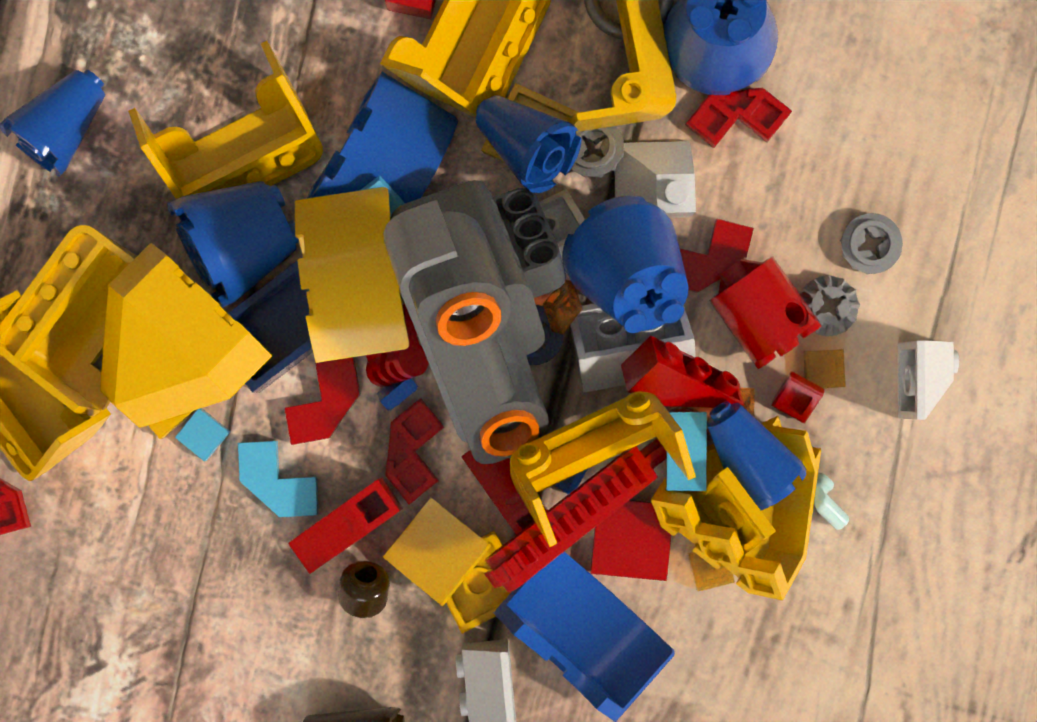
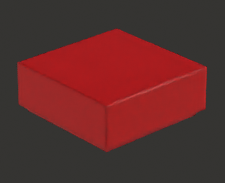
(797, 397)

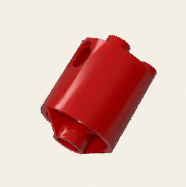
(763, 309)

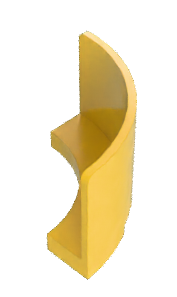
(349, 275)

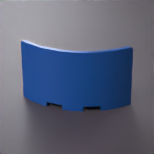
(391, 137)
(586, 633)

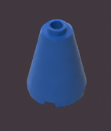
(56, 120)
(529, 141)
(753, 454)

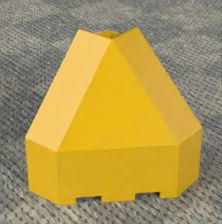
(170, 343)
(775, 562)

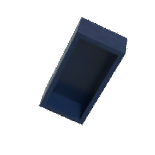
(279, 323)

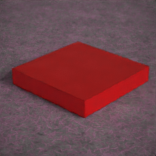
(631, 544)

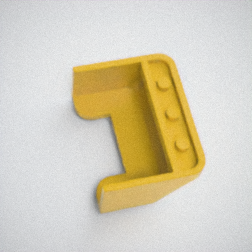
(468, 50)
(61, 318)

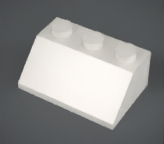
(604, 345)
(487, 682)

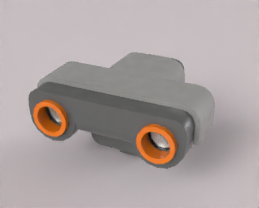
(470, 289)

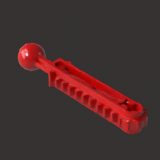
(576, 514)

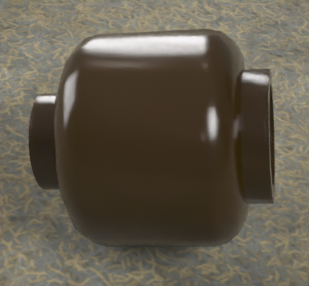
(363, 589)

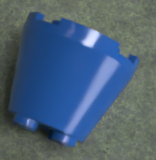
(716, 52)
(234, 236)
(628, 263)

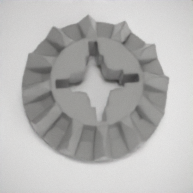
(611, 148)
(887, 251)
(846, 309)

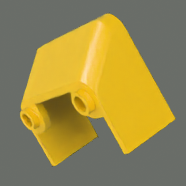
(649, 87)
(255, 148)
(33, 423)
(590, 442)

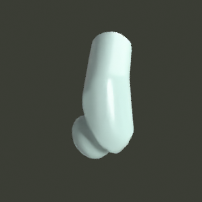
(826, 506)

